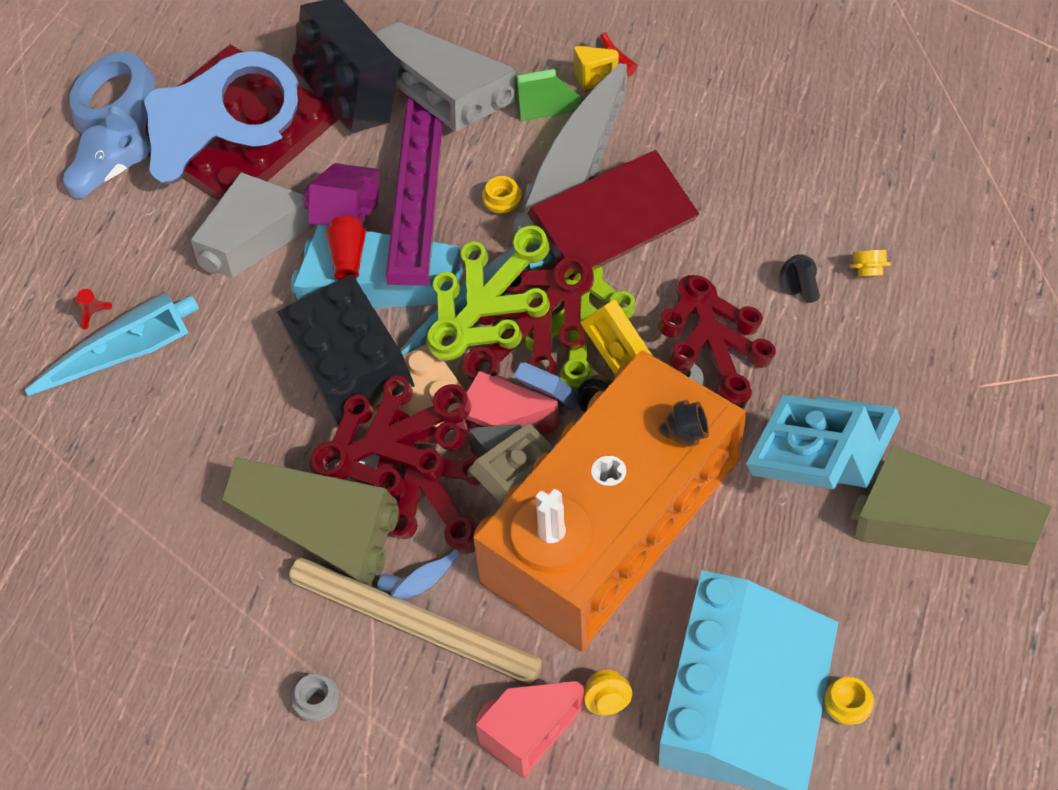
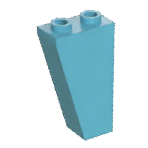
(318, 271)

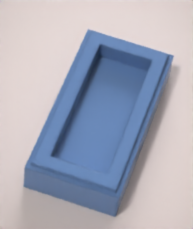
(547, 384)

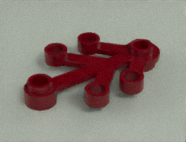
(700, 297)
(542, 326)
(384, 436)
(432, 487)

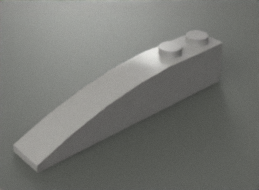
(578, 147)

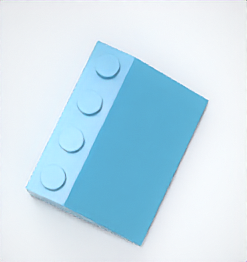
(748, 687)

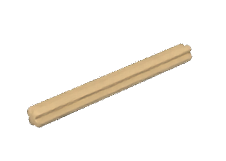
(416, 620)

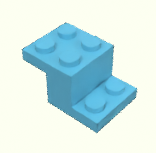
(823, 441)

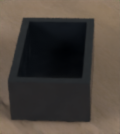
(345, 64)
(344, 345)

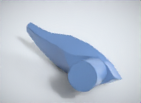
(419, 580)

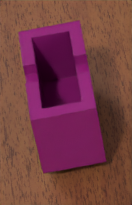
(342, 192)

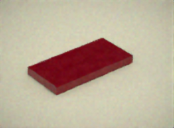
(614, 212)

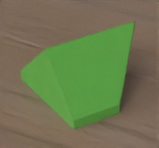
(543, 95)

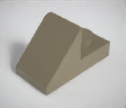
(510, 461)

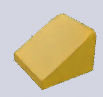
(593, 65)

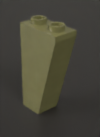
(946, 512)
(320, 514)

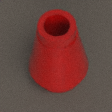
(346, 245)

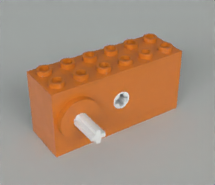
(606, 501)

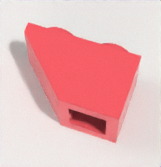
(500, 402)

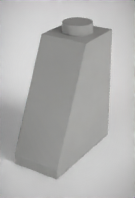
(249, 225)

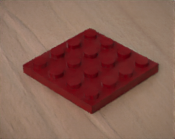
(254, 101)

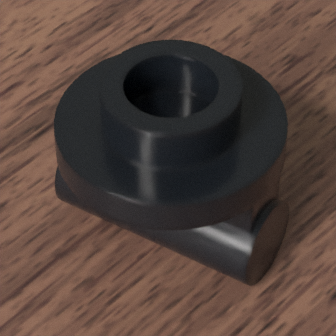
(799, 276)

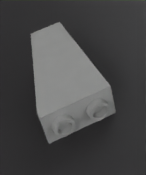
(448, 78)

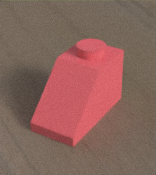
(528, 722)

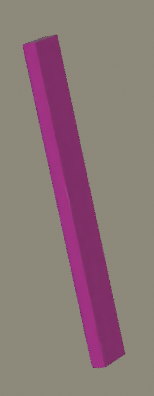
(415, 198)

